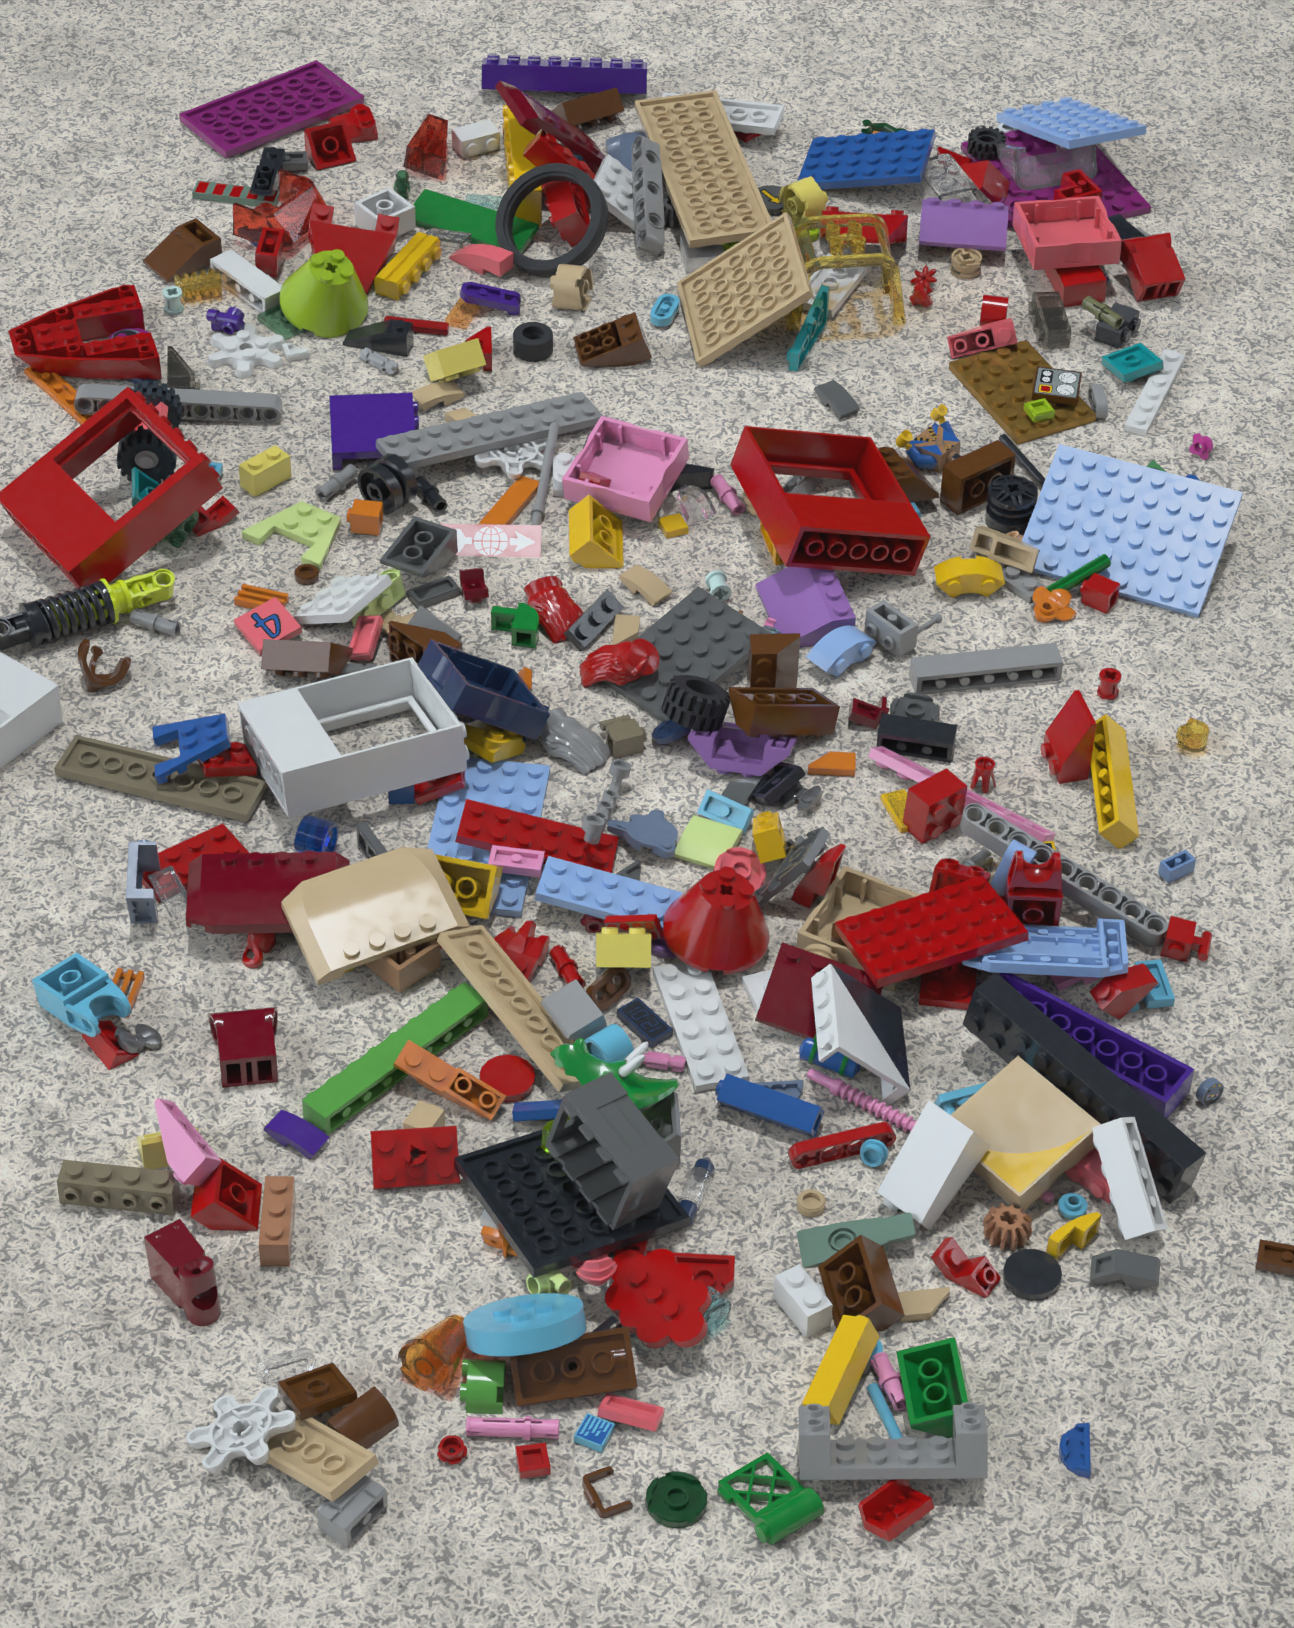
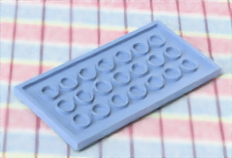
(1070, 123)
(499, 784)

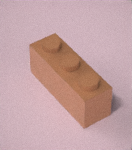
(277, 1221)

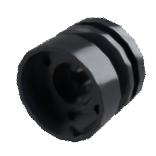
(1010, 504)

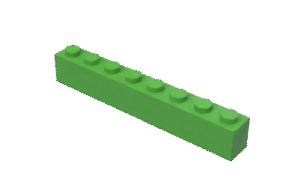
(374, 1072)

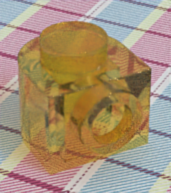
(1193, 735)

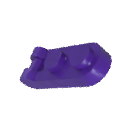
(491, 297)

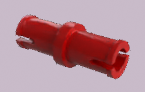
(566, 967)

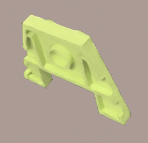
(303, 524)

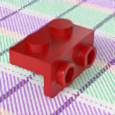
(893, 1509)

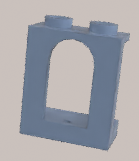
(141, 902)

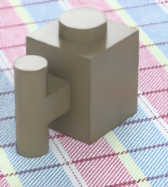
(623, 736)

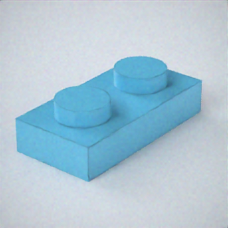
(725, 810)

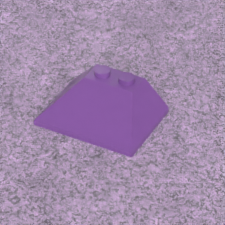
(734, 751)

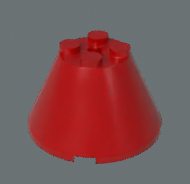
(717, 924)

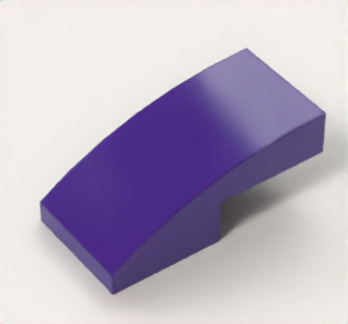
(297, 1132)

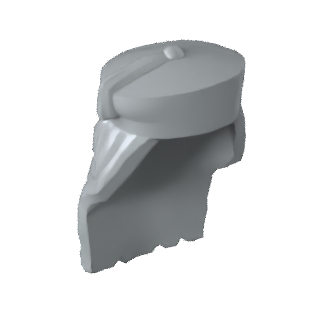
(570, 740)

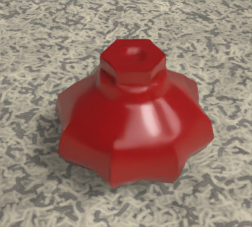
(921, 295)

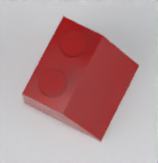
(227, 1200)

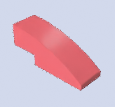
(484, 259)

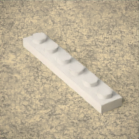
(1154, 393)

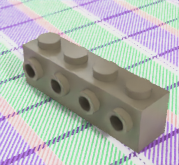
(118, 1187)

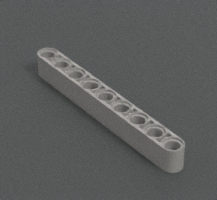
(196, 404)
(1075, 876)

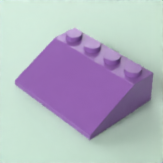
(963, 224)
(805, 602)

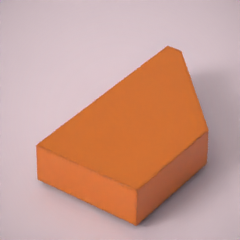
(834, 764)

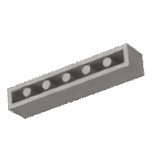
(985, 668)

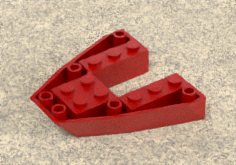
(56, 339)

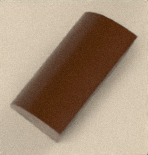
(365, 1419)

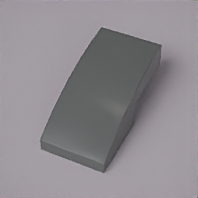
(837, 398)

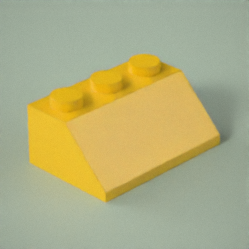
(595, 535)
(472, 884)

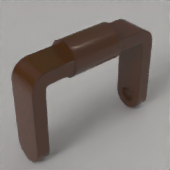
(594, 1499)

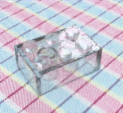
(945, 181)

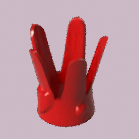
(983, 767)

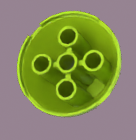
(325, 295)

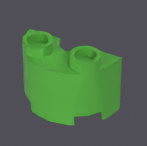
(484, 1386)

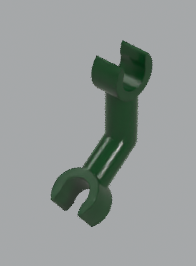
(878, 127)

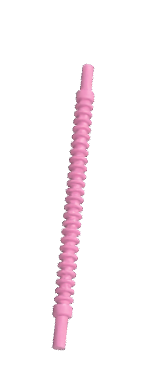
(838, 1087)

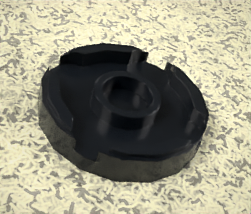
(1032, 1274)

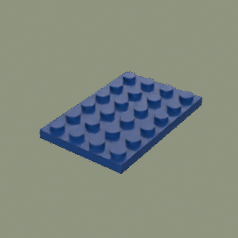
(869, 159)

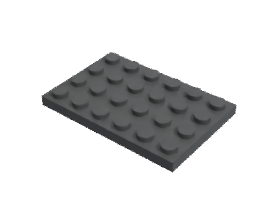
(694, 639)

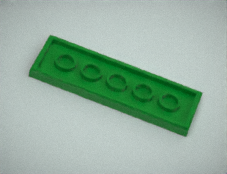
(453, 214)

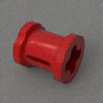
(1109, 682)

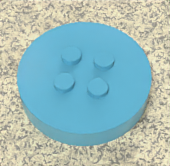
(525, 1324)

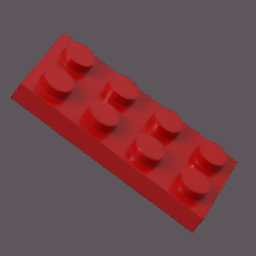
(213, 841)

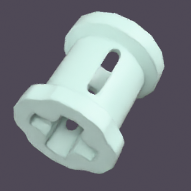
(173, 300)
(716, 582)

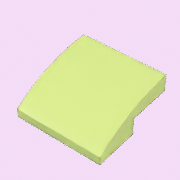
(705, 841)

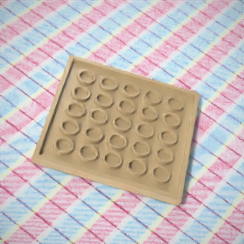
(744, 290)

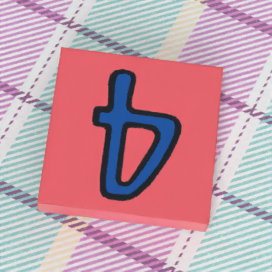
(267, 622)

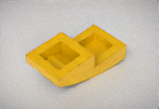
(1076, 1232)

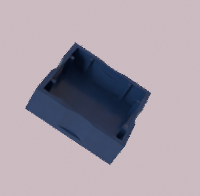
(483, 690)

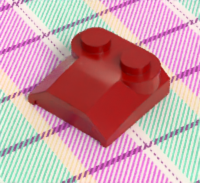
(359, 123)

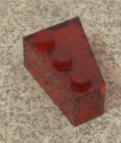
(428, 148)

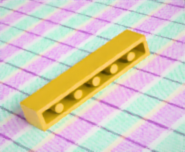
(1113, 784)

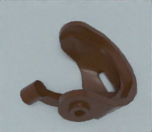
(98, 681)

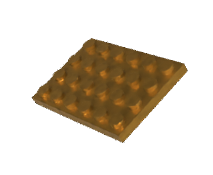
(1005, 381)

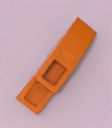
(448, 1081)

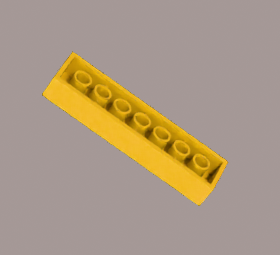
(515, 141)

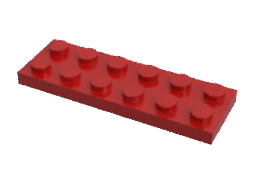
(492, 825)

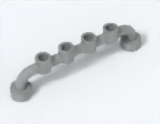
(595, 823)

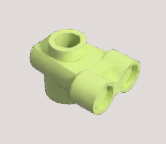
(549, 1283)

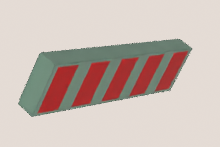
(230, 194)

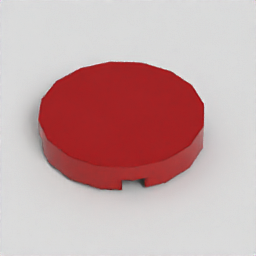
(509, 1075)

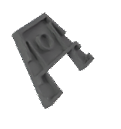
(798, 860)

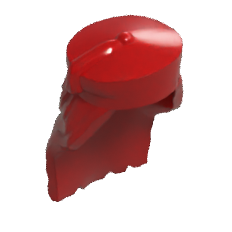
(553, 606)
(620, 663)

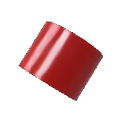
(993, 309)

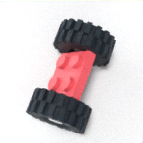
(141, 446)

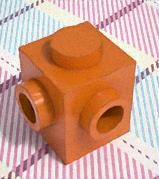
(365, 517)

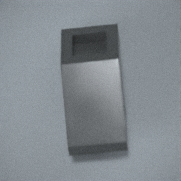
(1134, 1269)

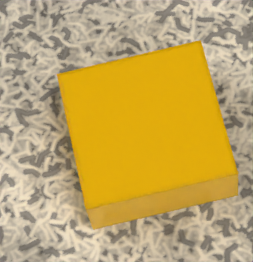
(673, 525)

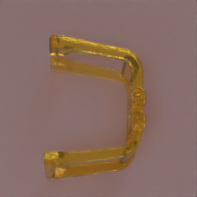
(889, 267)

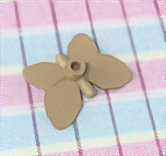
(389, 615)

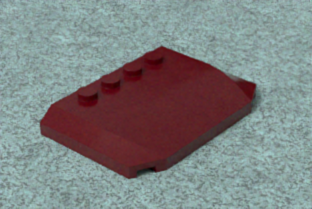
(535, 117)
(246, 889)

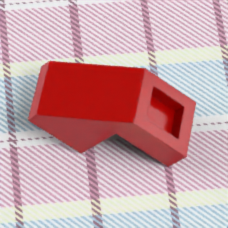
(973, 1274)

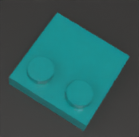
(1132, 362)

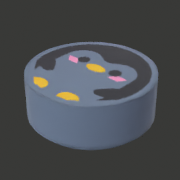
(1209, 1091)

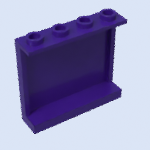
(366, 417)

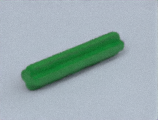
(1081, 574)

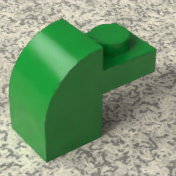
(521, 622)

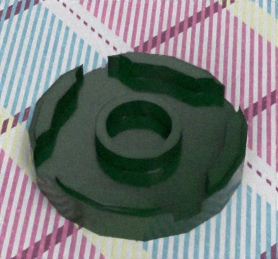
(685, 1501)

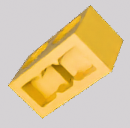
(769, 837)

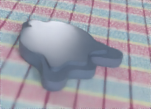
(647, 831)

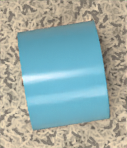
(610, 1043)

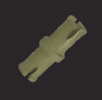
(1102, 312)

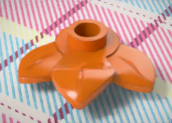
(1052, 605)

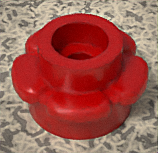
(449, 1443)

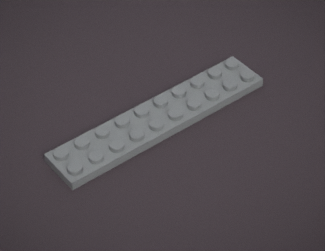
(490, 430)

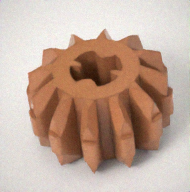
(1007, 1227)

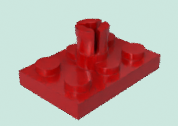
(948, 987)
(414, 1157)

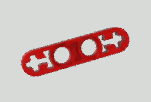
(812, 1152)

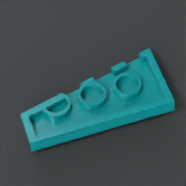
(810, 330)

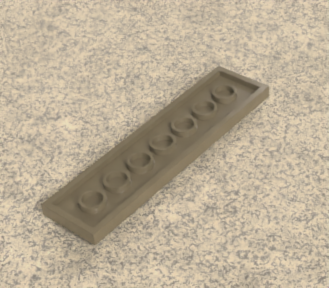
(134, 773)

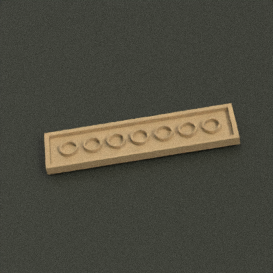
(509, 997)

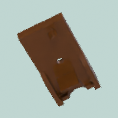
(602, 1364)

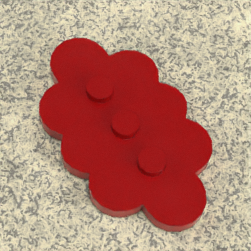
(658, 1299)

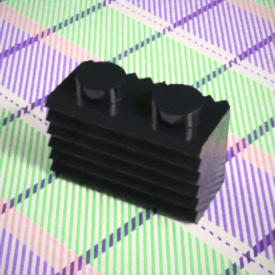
(1116, 337)

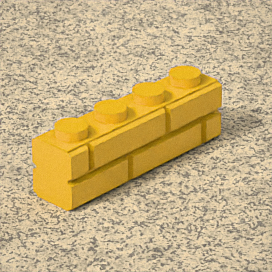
(408, 266)

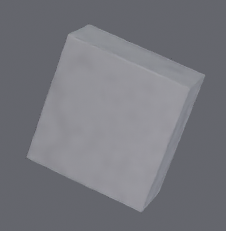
(697, 257)

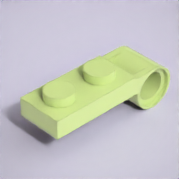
(385, 599)

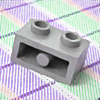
(891, 628)

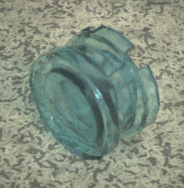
(717, 1311)

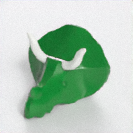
(587, 1067)

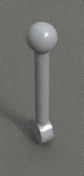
(936, 618)

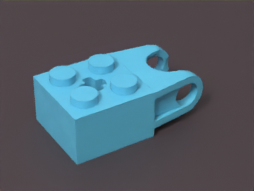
(80, 994)

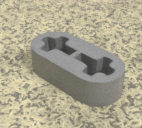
(1098, 400)

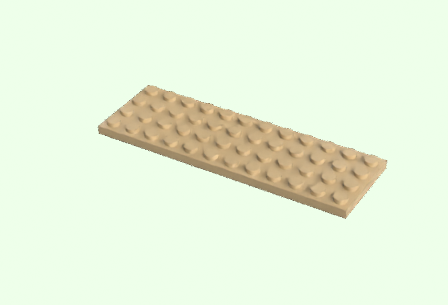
(703, 168)

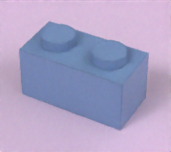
(1177, 866)

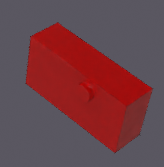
(1078, 283)

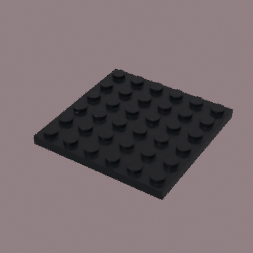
(545, 1211)

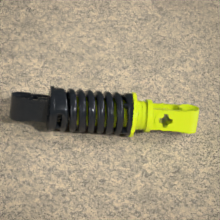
(83, 608)

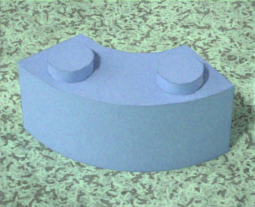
(841, 649)

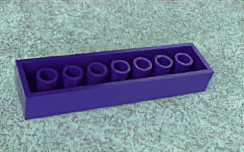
(565, 75)
(1143, 1068)

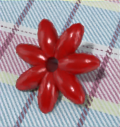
(925, 277)

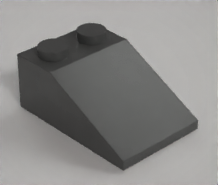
(422, 548)

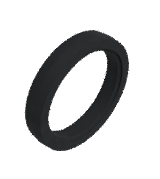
(527, 183)

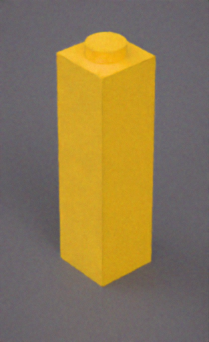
(842, 1365)

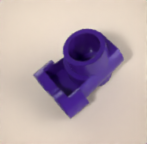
(226, 322)

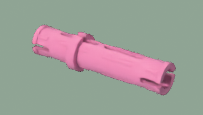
(513, 1427)

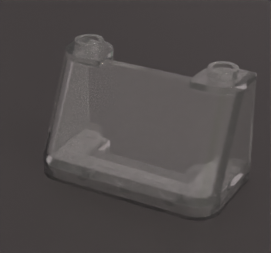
(1045, 169)

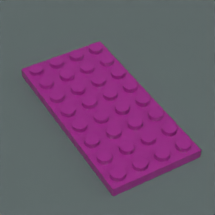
(271, 109)

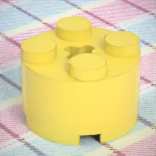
(803, 199)

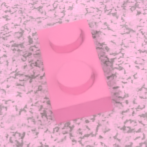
(517, 860)

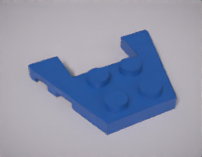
(197, 740)

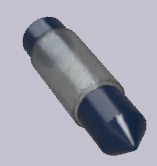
(696, 1187)

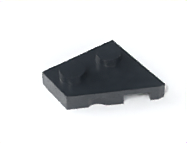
(783, 779)

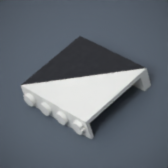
(861, 1027)

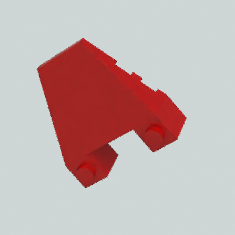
(896, 223)
(364, 248)

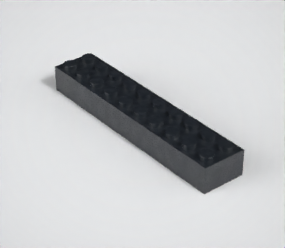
(1018, 1028)

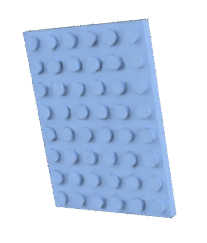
(1150, 523)

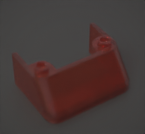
(293, 215)

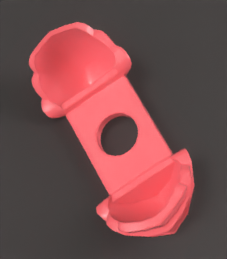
(596, 1270)

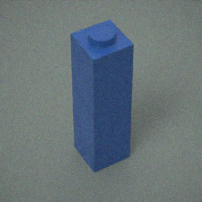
(769, 1105)

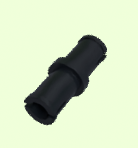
(431, 494)

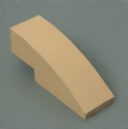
(1004, 548)

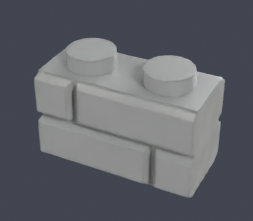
(352, 1511)

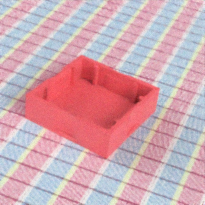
(1066, 233)

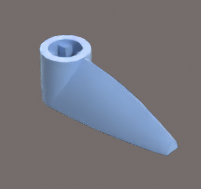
(1000, 877)

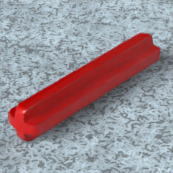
(425, 326)

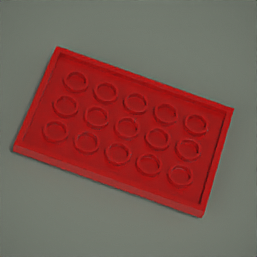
(931, 931)

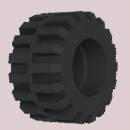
(695, 703)

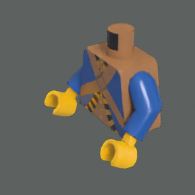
(934, 445)

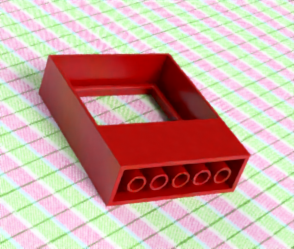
(73, 526)
(830, 532)

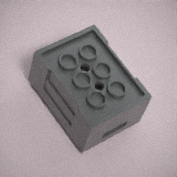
(611, 1151)

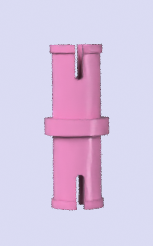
(727, 494)
(889, 1380)

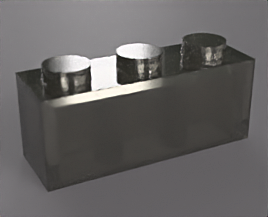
(1050, 320)

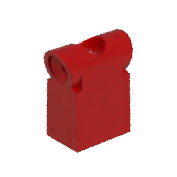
(1152, 267)

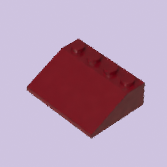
(789, 993)

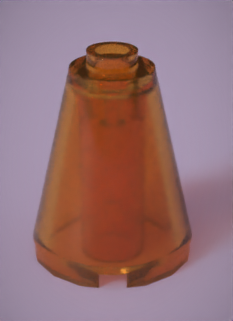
(434, 1354)

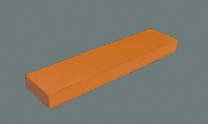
(512, 502)

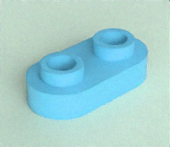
(664, 310)

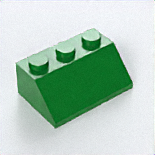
(932, 1384)

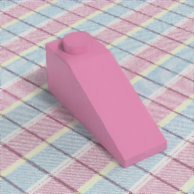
(184, 1146)

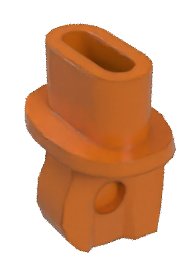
(495, 1238)

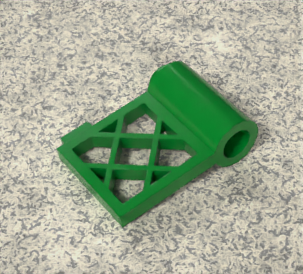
(784, 1511)

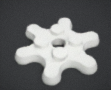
(245, 351)
(527, 456)
(231, 1420)

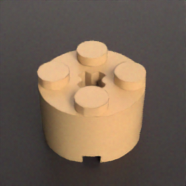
(571, 287)

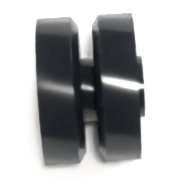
(389, 482)

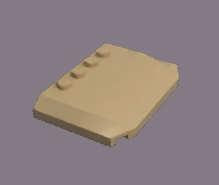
(371, 910)

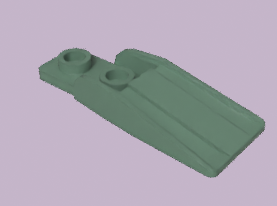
(822, 1242)

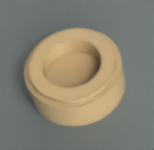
(811, 1203)

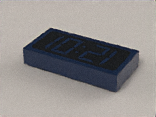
(644, 1022)

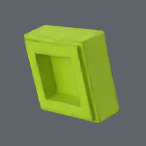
(1039, 410)

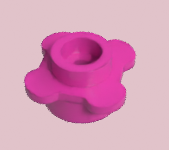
(1206, 444)

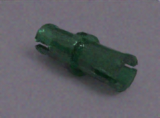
(402, 184)

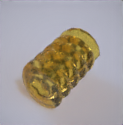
(199, 284)

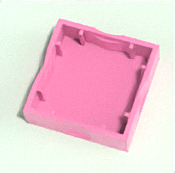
(636, 460)

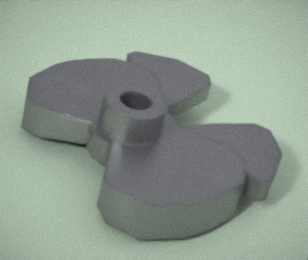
(805, 796)
(144, 1037)

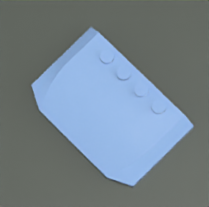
(1063, 952)

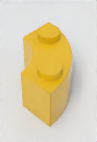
(969, 575)

